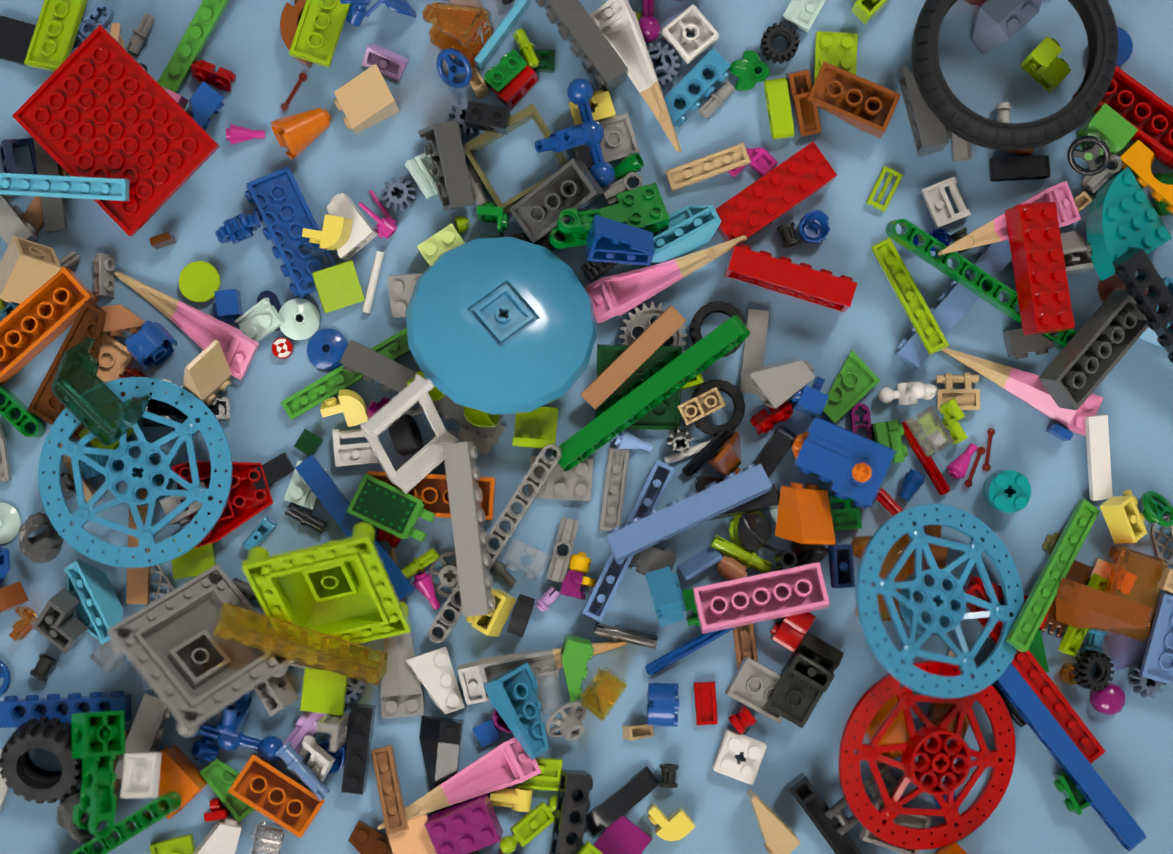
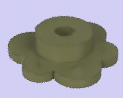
(1050, 542)

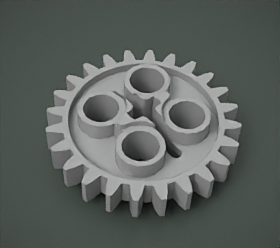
(642, 319)

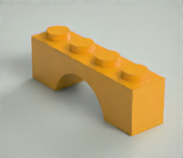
(1140, 160)

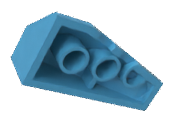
(517, 703)

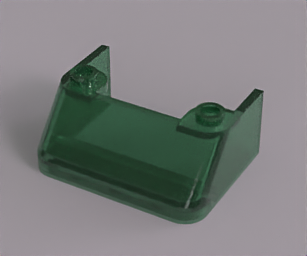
(91, 399)

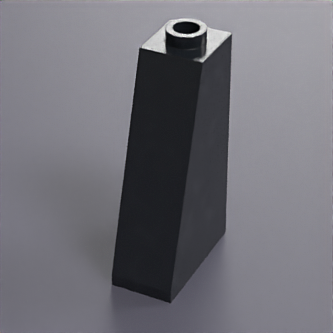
(761, 503)

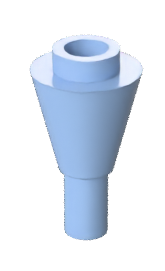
(628, 441)

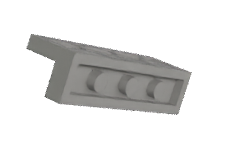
(337, 726)

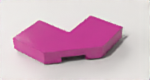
(760, 160)

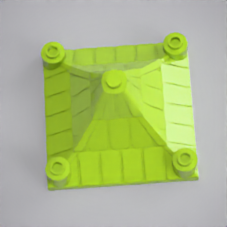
(330, 588)

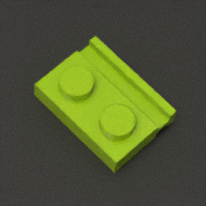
(548, 778)

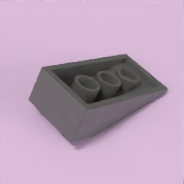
(927, 130)
(565, 189)

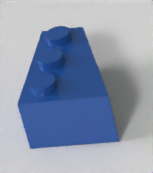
(618, 243)

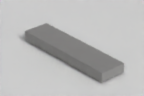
(754, 345)
(614, 488)

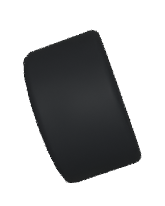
(405, 435)

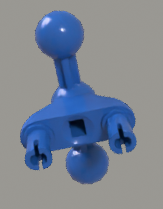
(587, 133)
(230, 733)

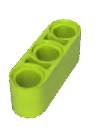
(779, 108)

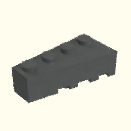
(448, 164)

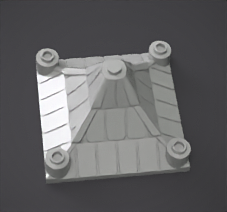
(182, 659)

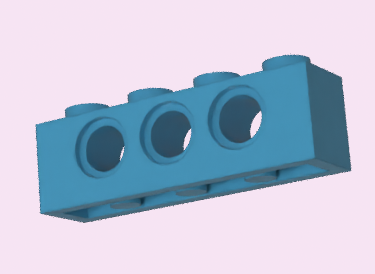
(712, 63)

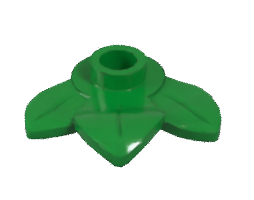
(745, 71)

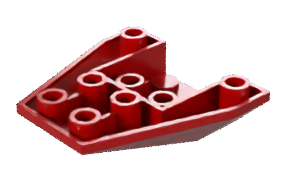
(243, 499)

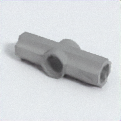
(558, 563)

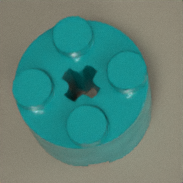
(1007, 479)

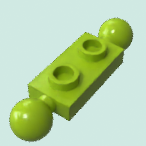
(529, 826)

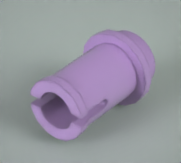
(547, 599)

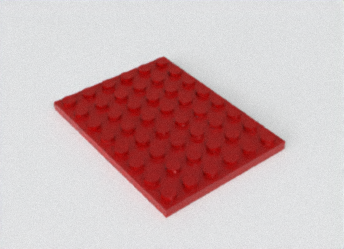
(116, 122)

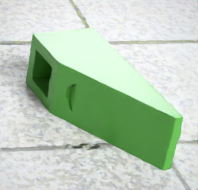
(574, 659)

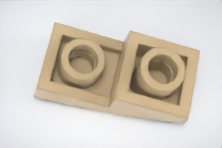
(701, 406)

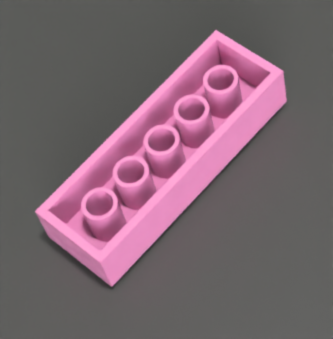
(760, 597)

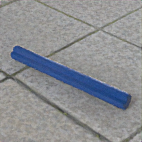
(683, 650)

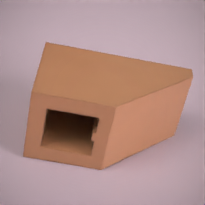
(120, 320)

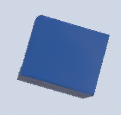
(228, 302)

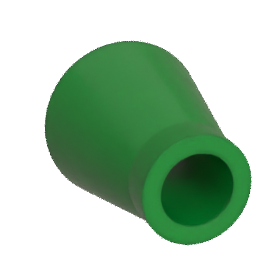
(629, 164)

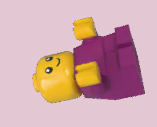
(576, 578)

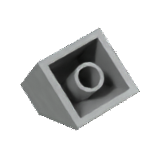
(779, 380)

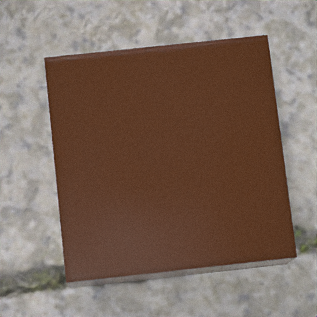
(162, 240)

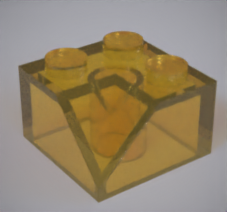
(603, 693)

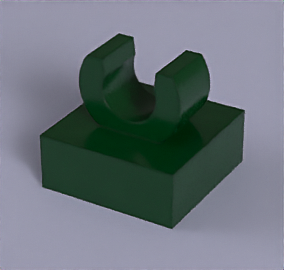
(546, 60)

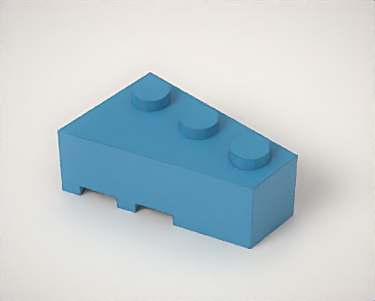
(666, 596)

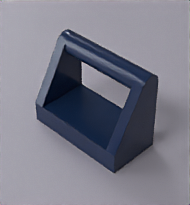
(7, 154)

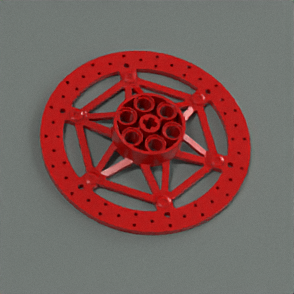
(933, 760)

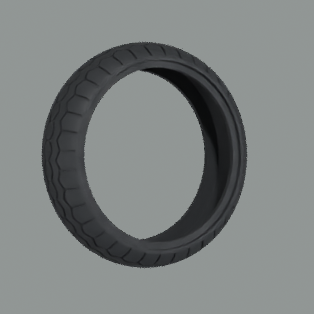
(992, 134)

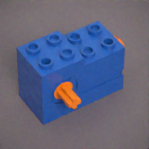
(846, 458)

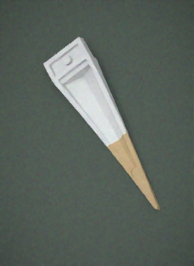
(624, 34)

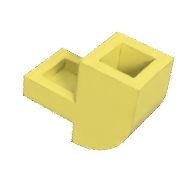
(334, 234)
(350, 404)
(673, 827)

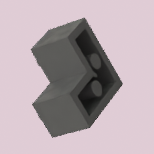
(58, 623)

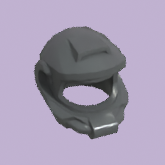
(43, 546)
(64, 818)

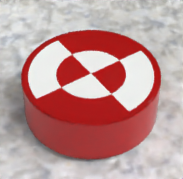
(282, 348)

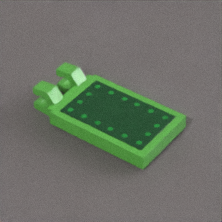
(389, 508)

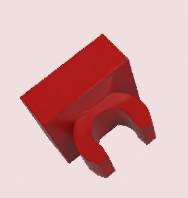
(216, 811)

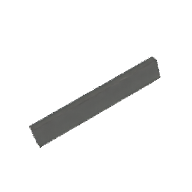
(52, 207)

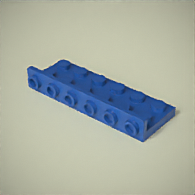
(284, 216)

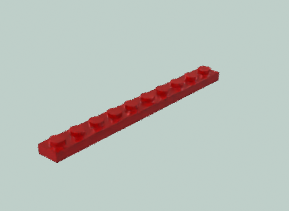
(1044, 688)

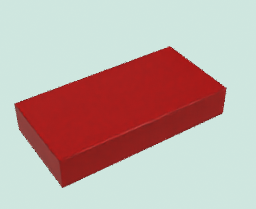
(705, 703)

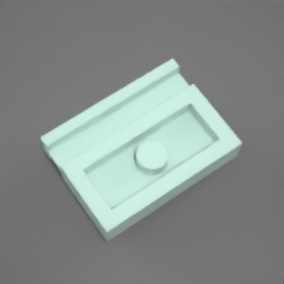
(803, 13)
(421, 172)
(260, 320)
(299, 492)

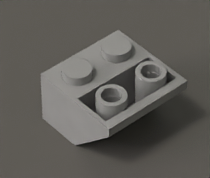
(1076, 252)

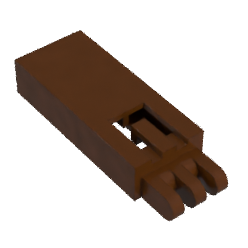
(1078, 573)

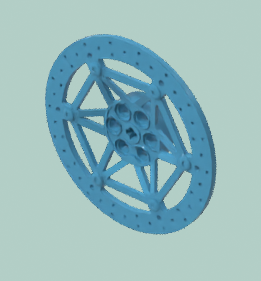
(135, 484)
(934, 600)

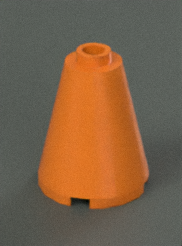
(300, 130)

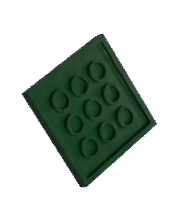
(666, 414)

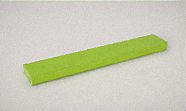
(909, 296)

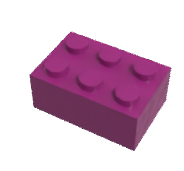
(464, 827)

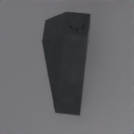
(219, 407)
(440, 747)

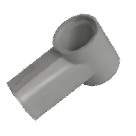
(960, 148)
(1093, 183)
(620, 186)

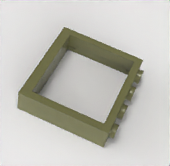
(489, 137)

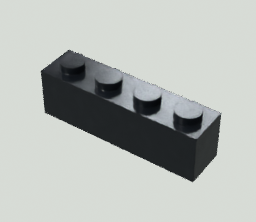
(358, 748)

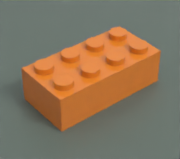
(276, 796)

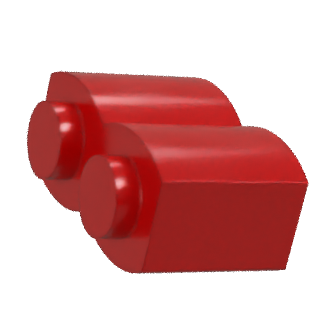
(791, 630)

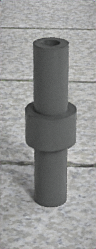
(499, 569)

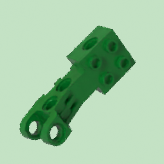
(635, 207)
(97, 740)

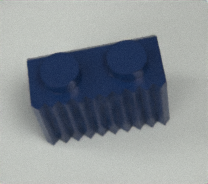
(841, 566)

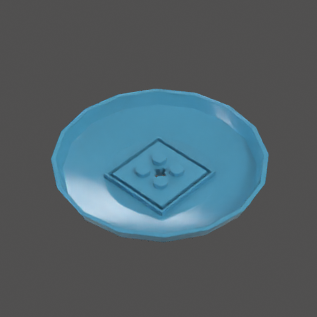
(496, 360)

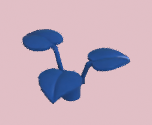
(358, 9)

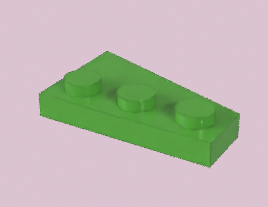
(849, 387)
(220, 779)

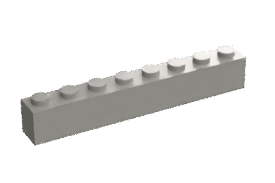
(468, 529)

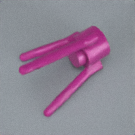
(385, 226)

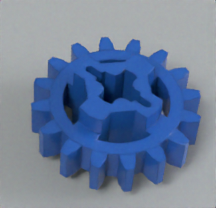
(238, 228)

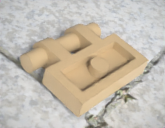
(966, 398)

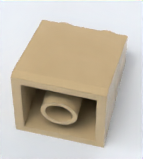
(365, 100)
(25, 269)

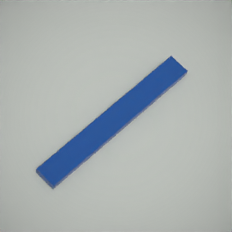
(337, 505)

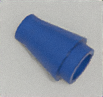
(912, 482)

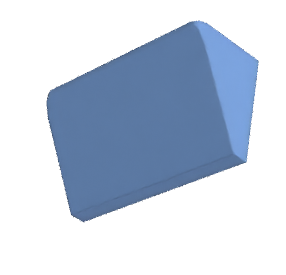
(699, 562)

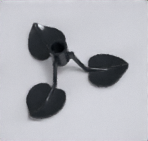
(756, 529)

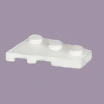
(438, 677)

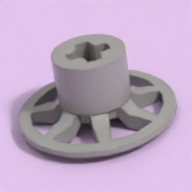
(447, 575)
(569, 724)

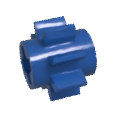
(205, 750)

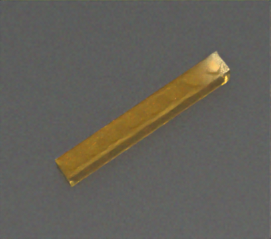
(300, 644)

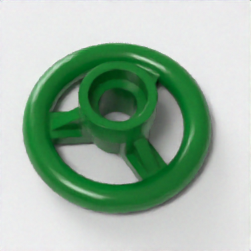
(1154, 511)

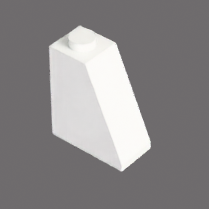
(362, 230)
(221, 838)

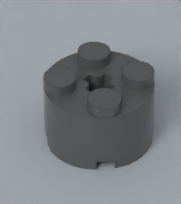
(652, 559)

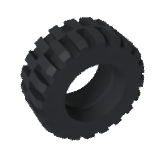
(28, 778)

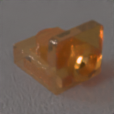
(23, 627)

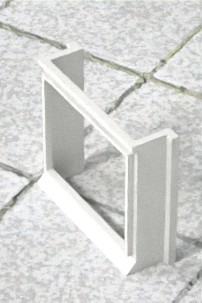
(425, 459)

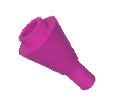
(238, 134)
(959, 467)
(424, 584)

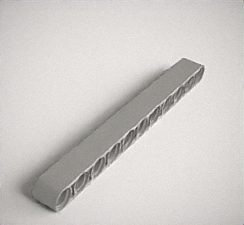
(499, 533)

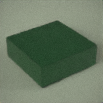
(308, 442)

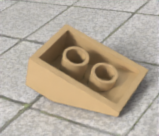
(208, 374)
(776, 834)

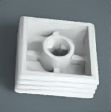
(691, 21)
(745, 769)

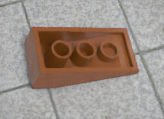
(854, 99)

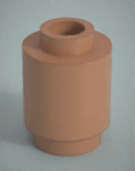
(731, 568)

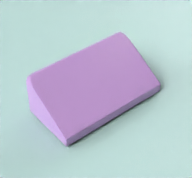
(388, 62)

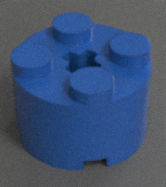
(151, 344)
(662, 704)

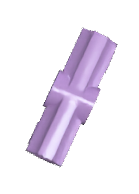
(304, 727)

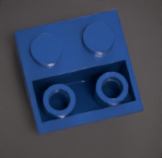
(204, 103)

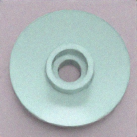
(299, 330)
(9, 523)

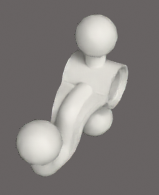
(907, 393)

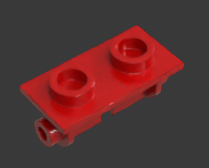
(204, 72)
(765, 422)

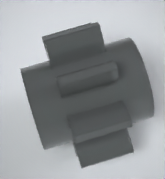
(679, 445)

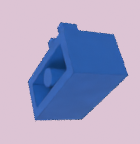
(810, 399)

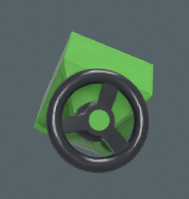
(1099, 138)

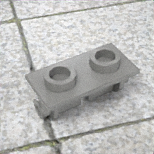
(104, 266)

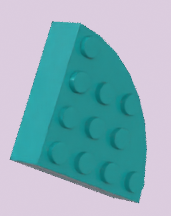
(1121, 220)

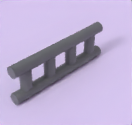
(868, 783)

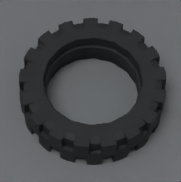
(709, 308)
(738, 401)

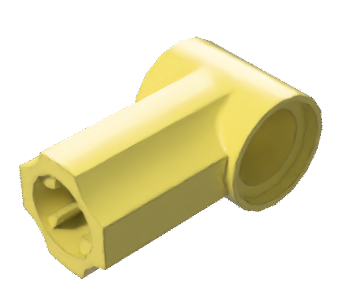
(515, 798)

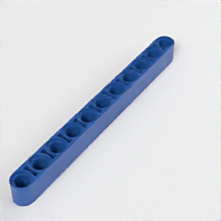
(1070, 758)

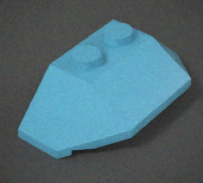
(687, 231)
(98, 602)

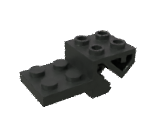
(804, 680)

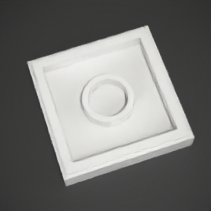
(141, 775)

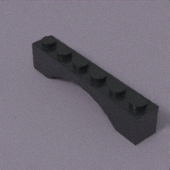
(815, 809)

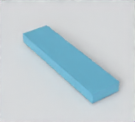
(501, 33)

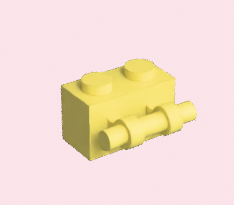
(1124, 518)
(493, 623)

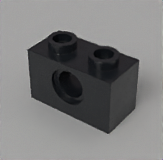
(488, 118)

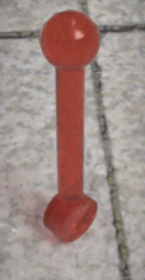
(302, 78)
(980, 451)
(986, 466)

